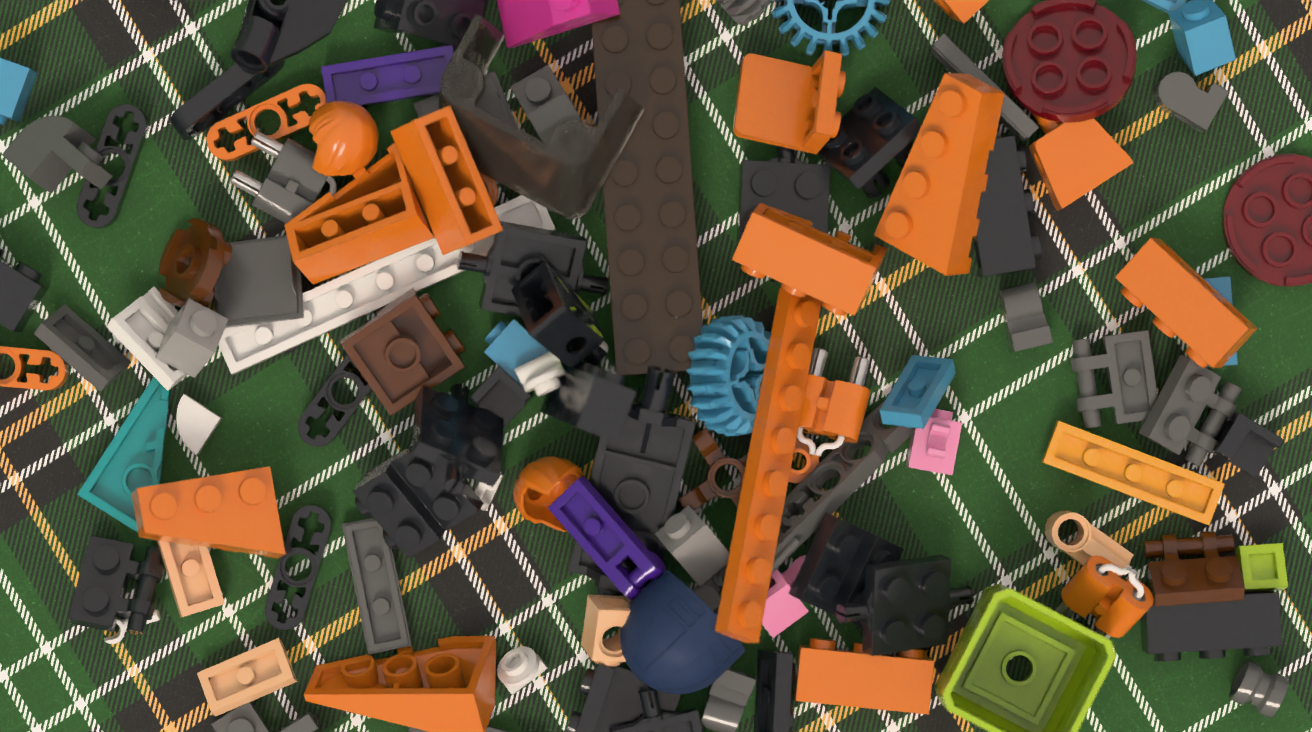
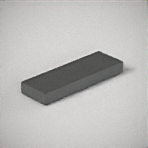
(957, 62)
(376, 587)

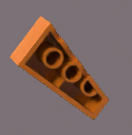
(943, 177)

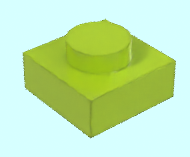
(1262, 567)

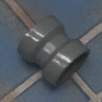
(1262, 689)

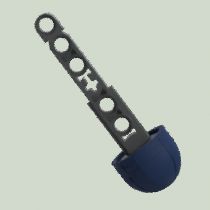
(672, 629)

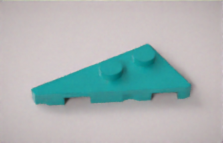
(131, 458)

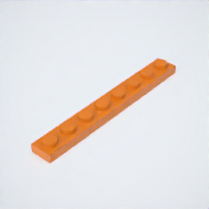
(768, 467)

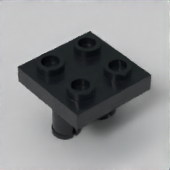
(869, 139)

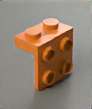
(789, 101)

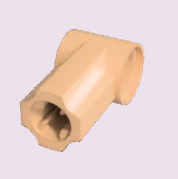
(1088, 541)

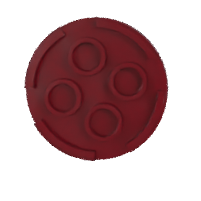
(1069, 60)
(1271, 220)

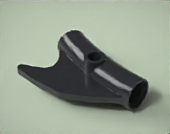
(281, 29)

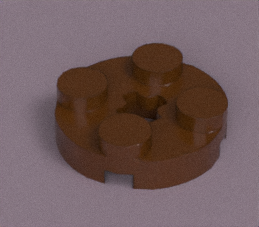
(193, 263)

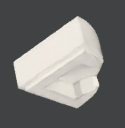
(195, 423)
(487, 492)

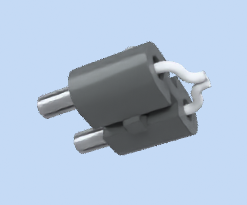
(290, 183)

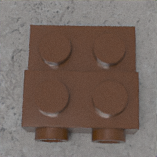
(404, 350)

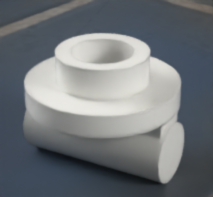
(541, 374)
(519, 668)

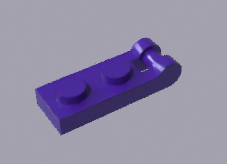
(606, 537)

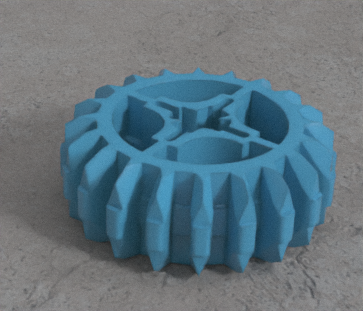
(828, 36)
(728, 373)

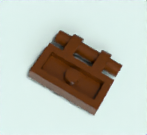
(1193, 580)

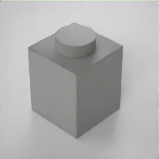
(191, 338)
(693, 545)

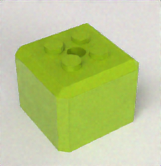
(1064, 661)

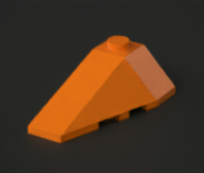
(422, 689)

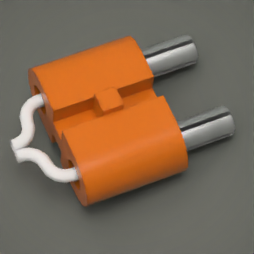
(832, 406)
(1106, 596)

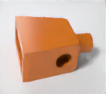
(1075, 158)

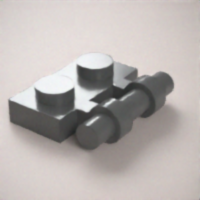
(1129, 378)
(1181, 405)

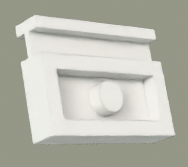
(141, 331)

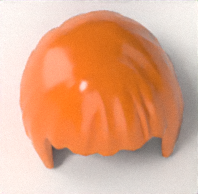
(344, 138)
(541, 485)

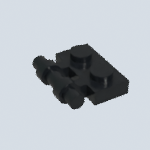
(103, 582)

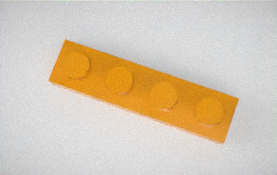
(1133, 472)

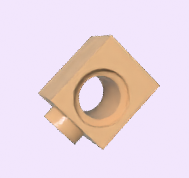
(600, 615)

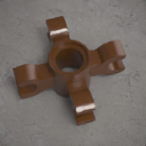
(715, 459)

